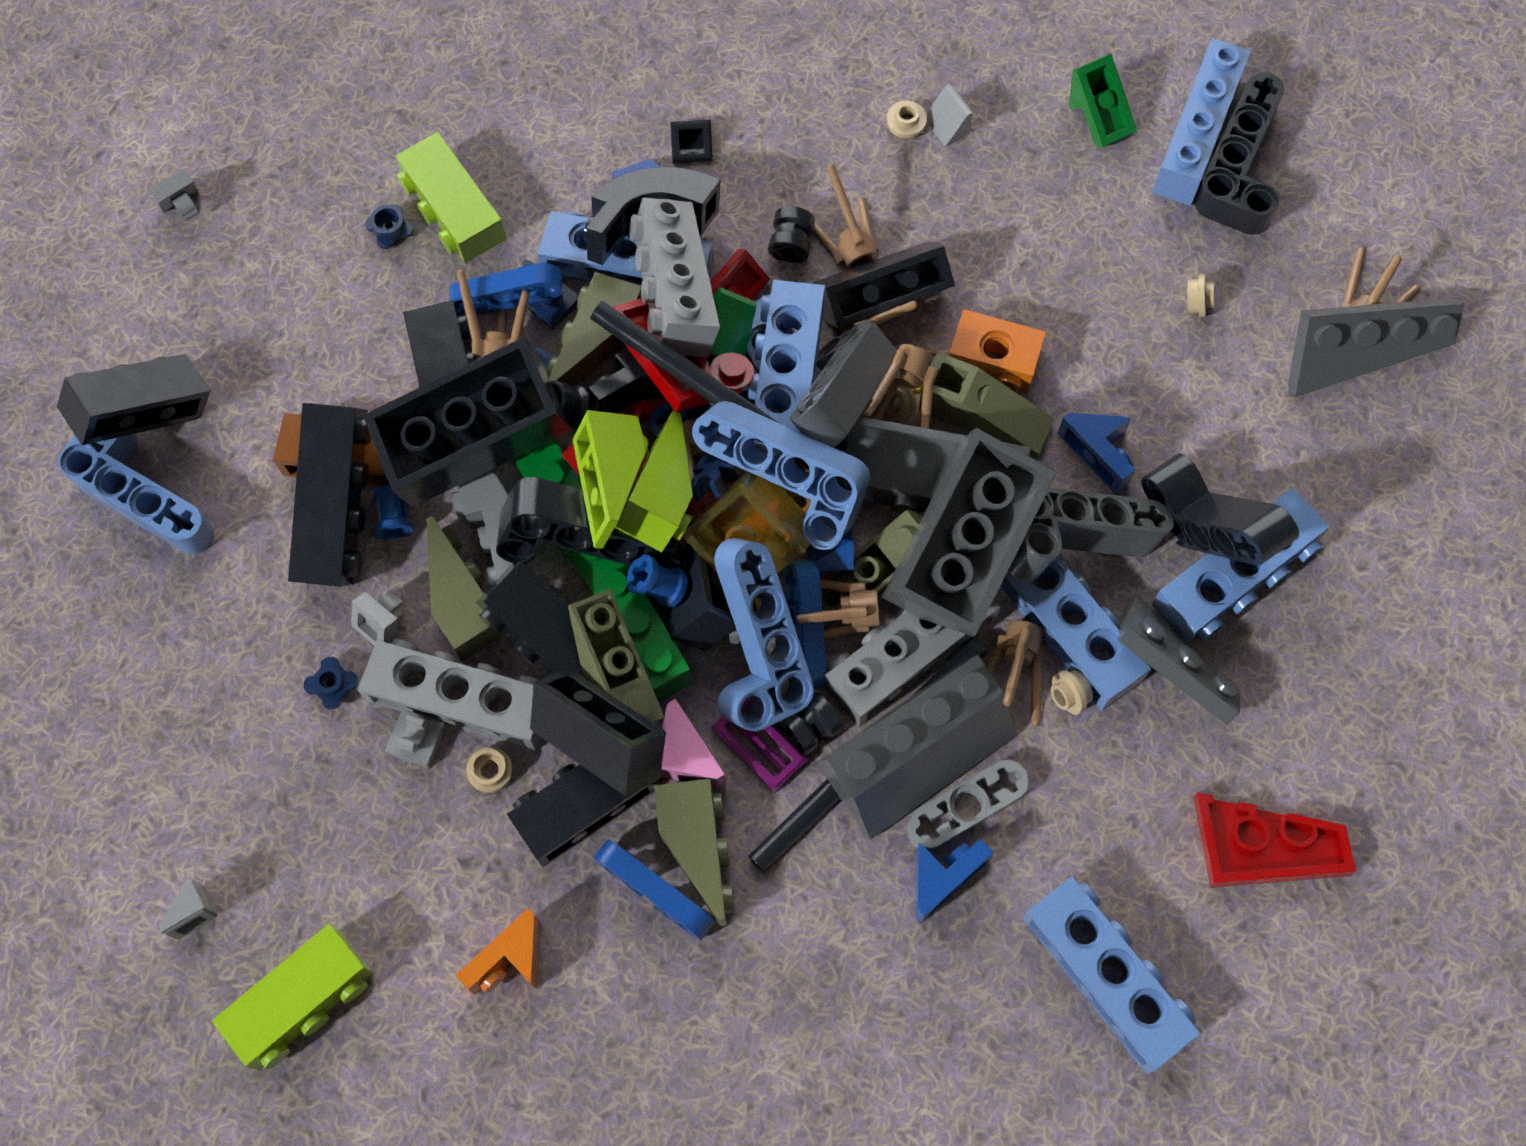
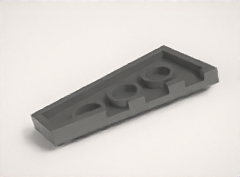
(1365, 338)

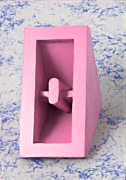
(685, 752)

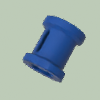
(391, 514)
(657, 581)

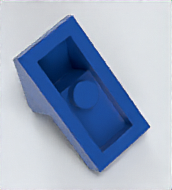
(1092, 441)
(936, 884)

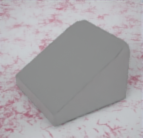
(949, 116)
(188, 911)

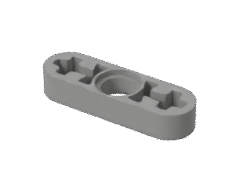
(990, 778)

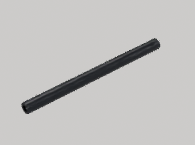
(676, 364)
(825, 795)

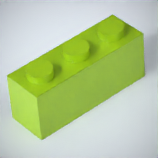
(449, 198)
(293, 999)

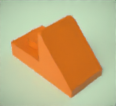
(516, 945)

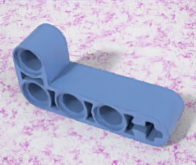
(729, 435)
(139, 494)
(744, 573)

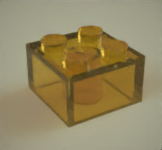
(751, 512)

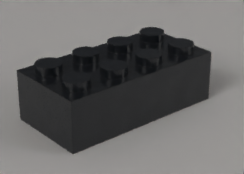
(466, 423)

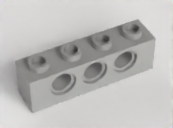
(394, 663)

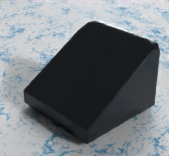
(691, 141)

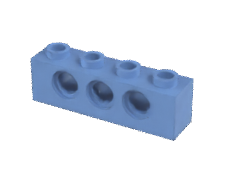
(1201, 121)
(563, 245)
(796, 307)
(1194, 616)
(1072, 643)
(1173, 1021)

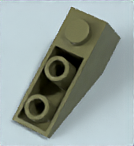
(584, 341)
(977, 400)
(874, 561)
(454, 593)
(610, 656)
(688, 829)

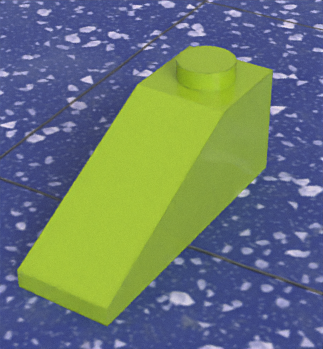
(608, 459)
(661, 491)

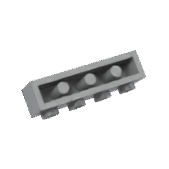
(674, 276)
(893, 662)

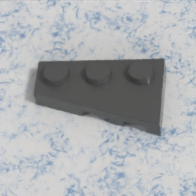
(1176, 660)

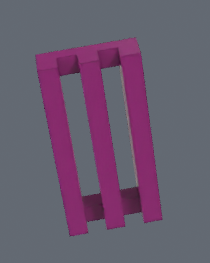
(786, 772)

